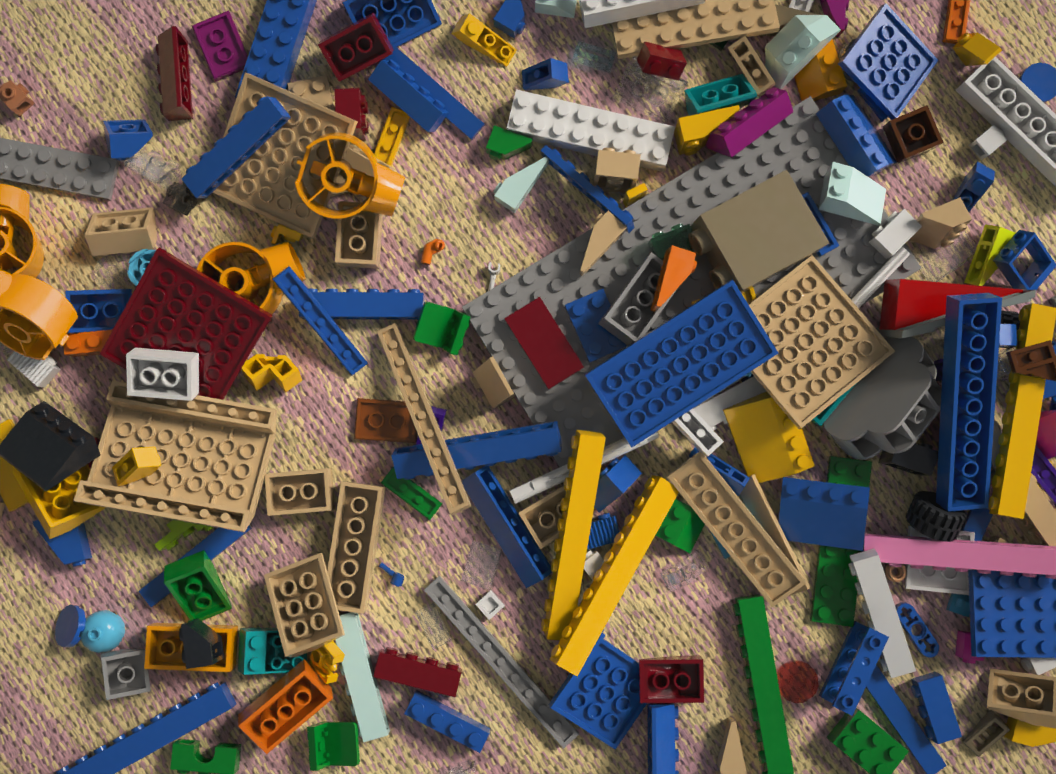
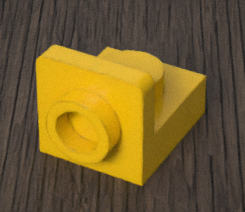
(289, 234)

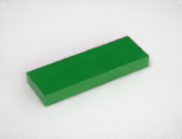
(412, 494)

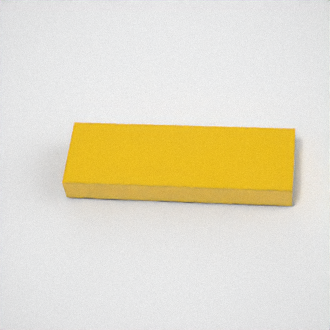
(391, 136)

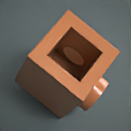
(15, 97)

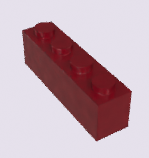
(418, 672)

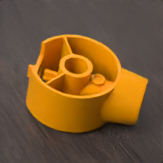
(381, 190)
(15, 211)
(256, 277)
(33, 315)

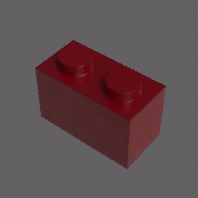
(661, 61)

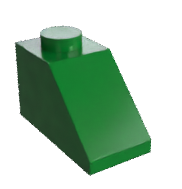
(506, 144)

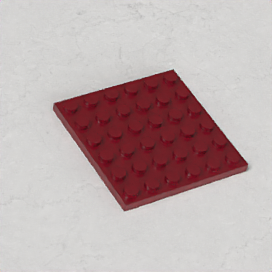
(189, 313)

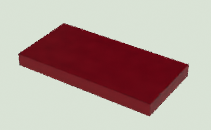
(544, 343)

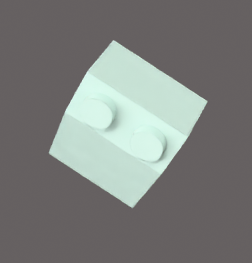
(852, 194)

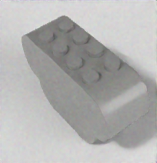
(889, 404)

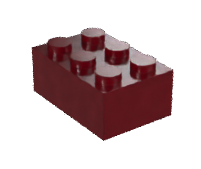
(356, 47)

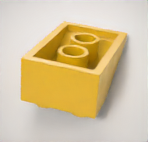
(694, 130)

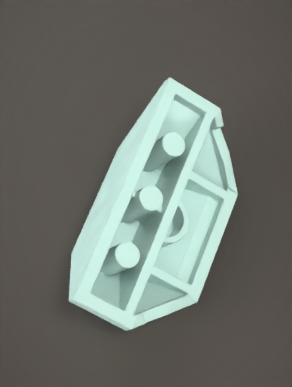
(797, 45)

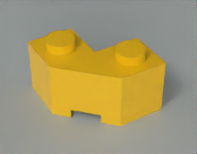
(262, 369)

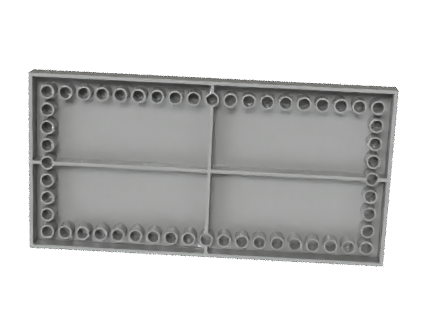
(793, 145)

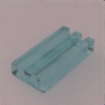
(592, 64)

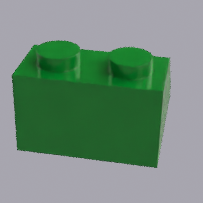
(681, 526)

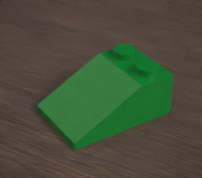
(196, 586)

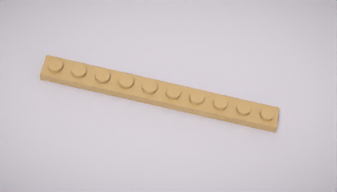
(424, 419)

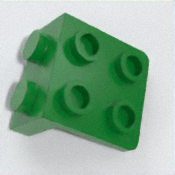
(441, 327)
(333, 744)

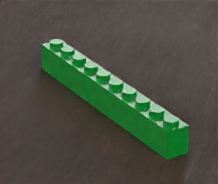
(764, 685)

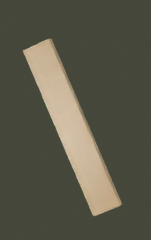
(760, 508)

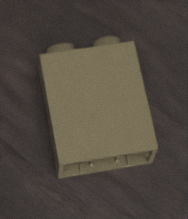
(757, 233)

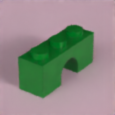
(188, 758)

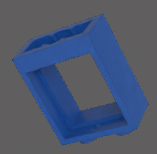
(1041, 266)

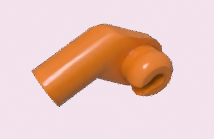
(430, 249)

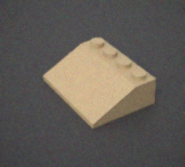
(304, 606)

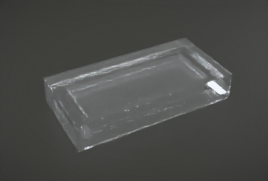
(433, 625)

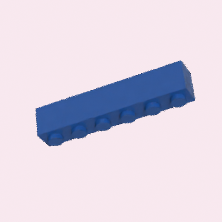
(236, 147)
(371, 304)
(507, 526)

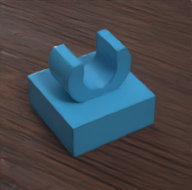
(959, 604)

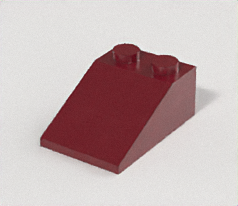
(672, 679)

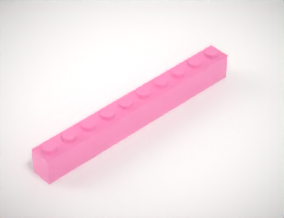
(963, 555)

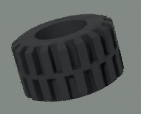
(932, 519)

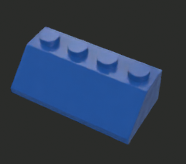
(662, 738)

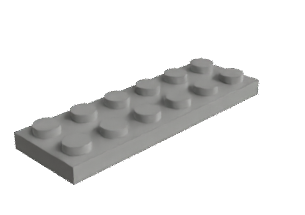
(57, 169)

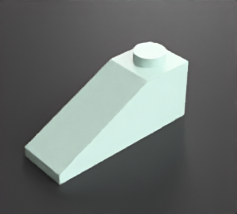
(516, 187)

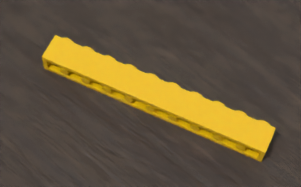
(1020, 420)
(573, 531)
(614, 575)

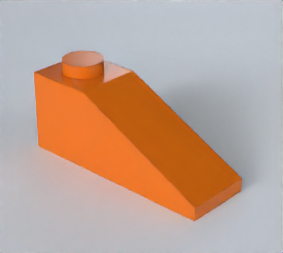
(675, 269)

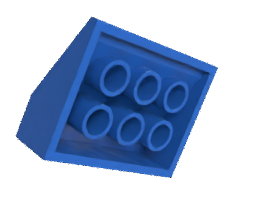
(398, 18)
(855, 135)
(824, 513)

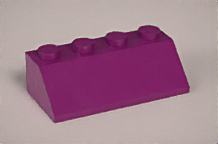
(750, 122)

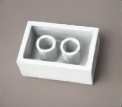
(162, 374)

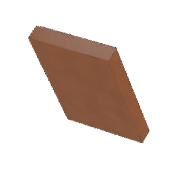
(384, 421)

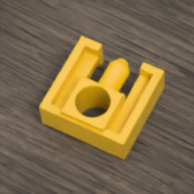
(324, 661)

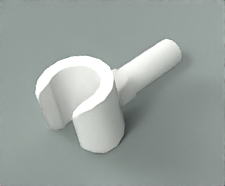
(493, 274)

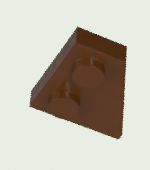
(1034, 361)

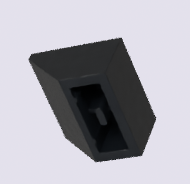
(200, 644)

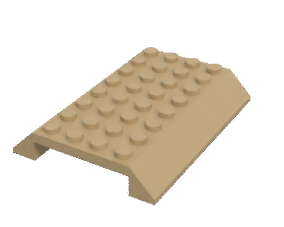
(208, 454)

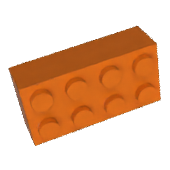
(285, 706)

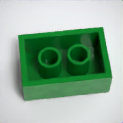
(867, 743)

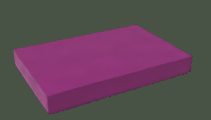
(221, 45)

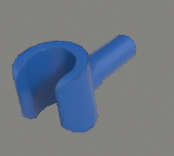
(397, 578)

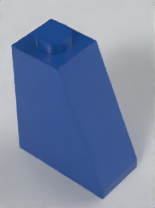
(69, 547)

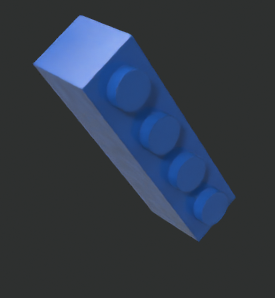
(408, 95)
(447, 721)

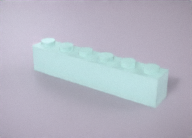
(360, 681)

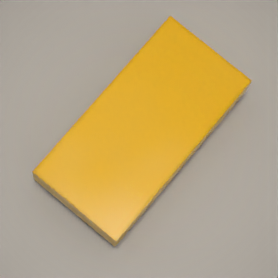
(634, 194)

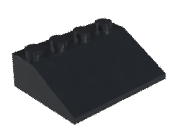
(48, 446)

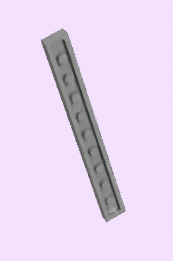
(501, 661)

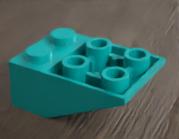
(263, 652)

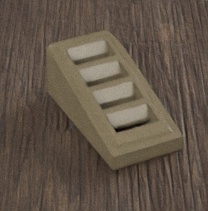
(986, 722)

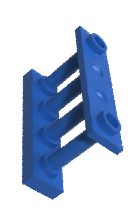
(853, 667)

